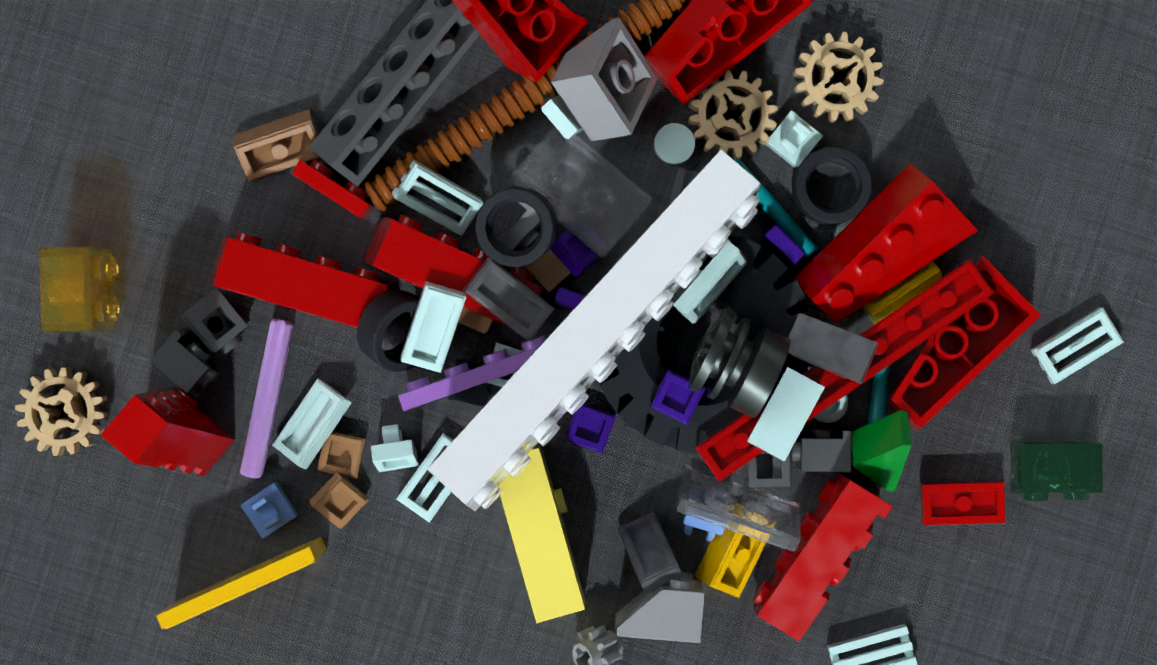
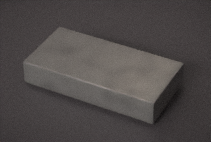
(508, 299)
(831, 348)
(649, 552)

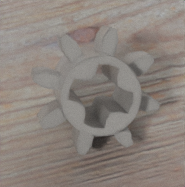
(597, 647)

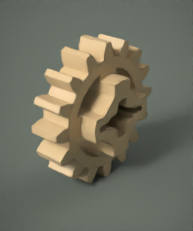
(826, 64)
(742, 131)
(71, 396)

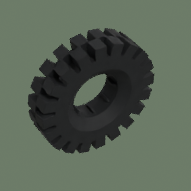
(759, 293)

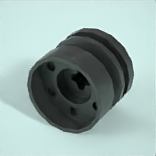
(739, 363)

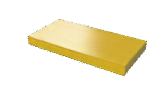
(241, 583)

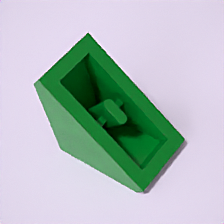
(882, 449)

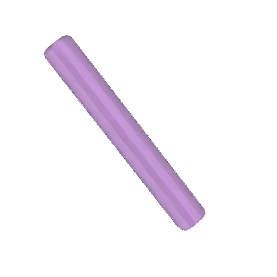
(266, 398)

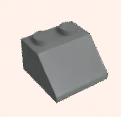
(605, 82)
(665, 612)

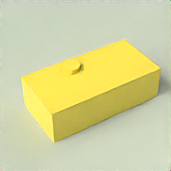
(541, 540)

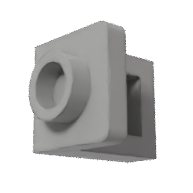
(523, 232)

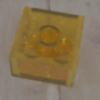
(78, 289)

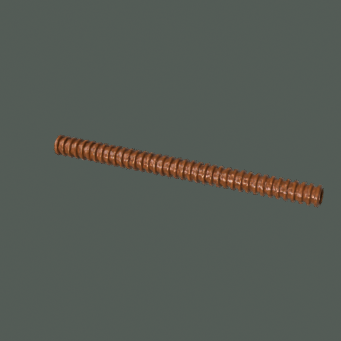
(505, 108)

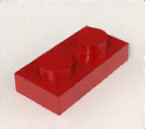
(320, 177)
(962, 503)

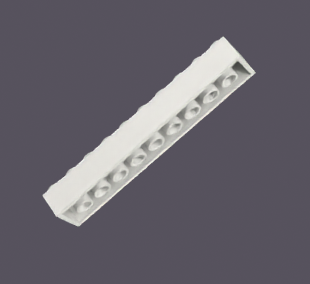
(596, 333)

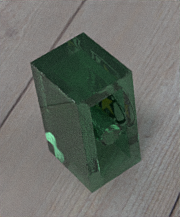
(1056, 468)

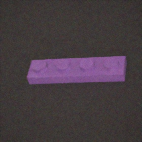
(461, 378)

